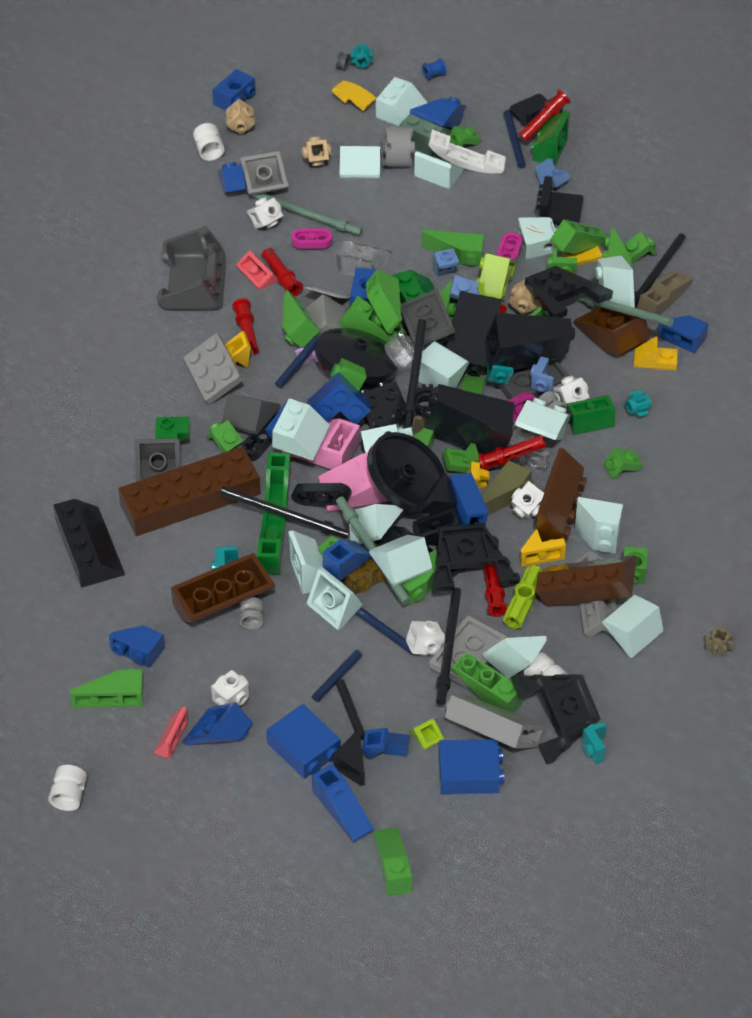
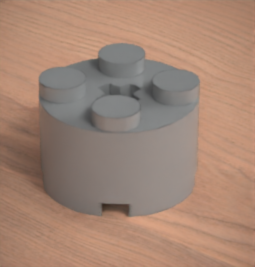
(397, 146)

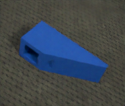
(341, 802)

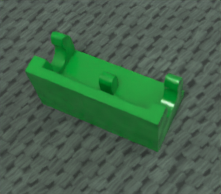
(591, 414)

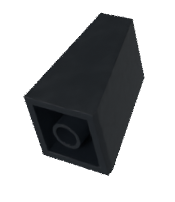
(471, 324)
(523, 339)
(469, 418)

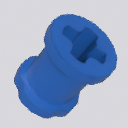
(433, 69)

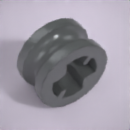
(342, 61)

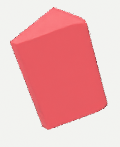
(256, 271)
(172, 733)

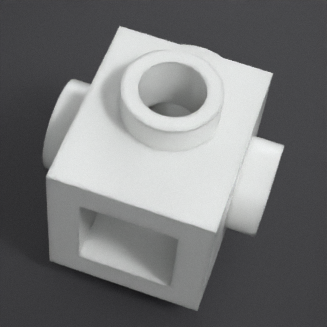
(265, 213)
(571, 390)
(529, 494)
(425, 637)
(230, 689)

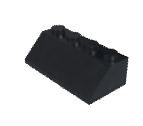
(87, 542)

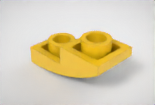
(359, 96)

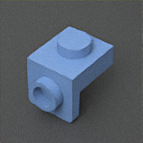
(547, 168)
(444, 261)
(462, 284)
(540, 379)

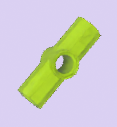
(523, 598)

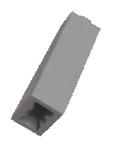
(495, 722)

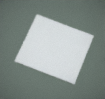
(326, 292)

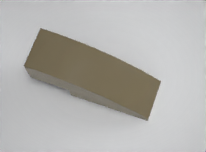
(664, 292)

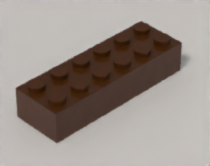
(188, 491)

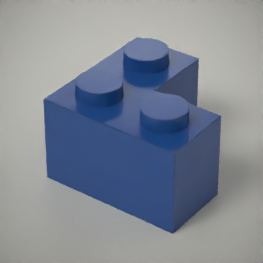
(339, 396)

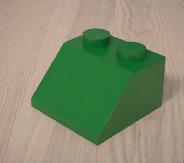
(551, 139)
(412, 285)

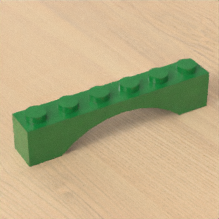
(273, 526)

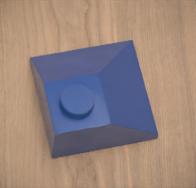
(441, 111)
(220, 725)

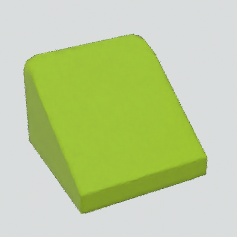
(427, 734)

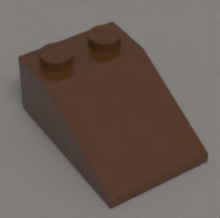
(613, 330)

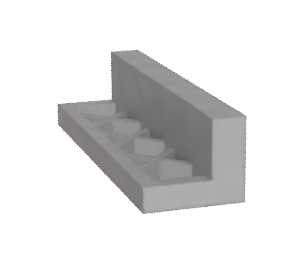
(595, 611)

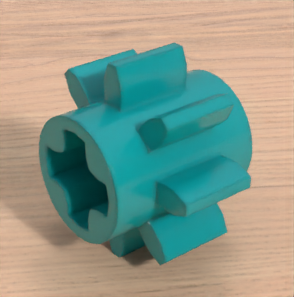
(361, 55)
(638, 403)

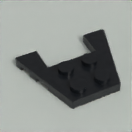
(559, 284)
(466, 548)
(568, 705)

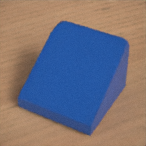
(374, 742)
(397, 744)

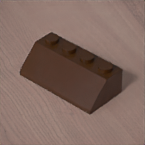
(560, 498)
(587, 581)
(220, 588)

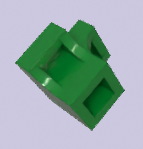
(172, 428)

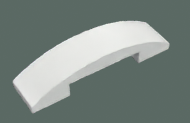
(465, 158)

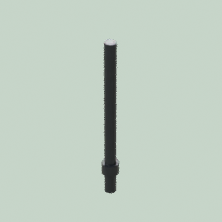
(659, 267)
(410, 408)
(326, 527)
(444, 681)

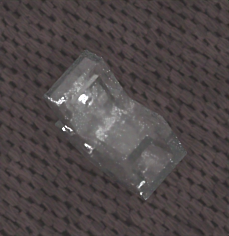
(400, 350)
(538, 459)

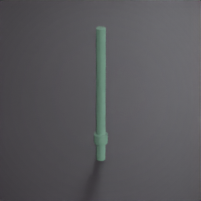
(341, 224)
(626, 310)
(351, 517)

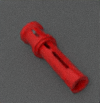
(550, 109)
(285, 276)
(244, 319)
(502, 455)
(494, 594)

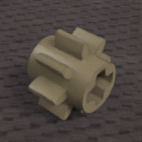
(719, 641)

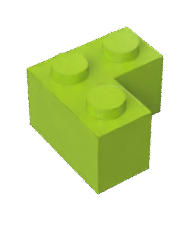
(495, 275)

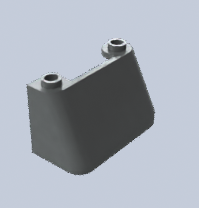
(195, 271)

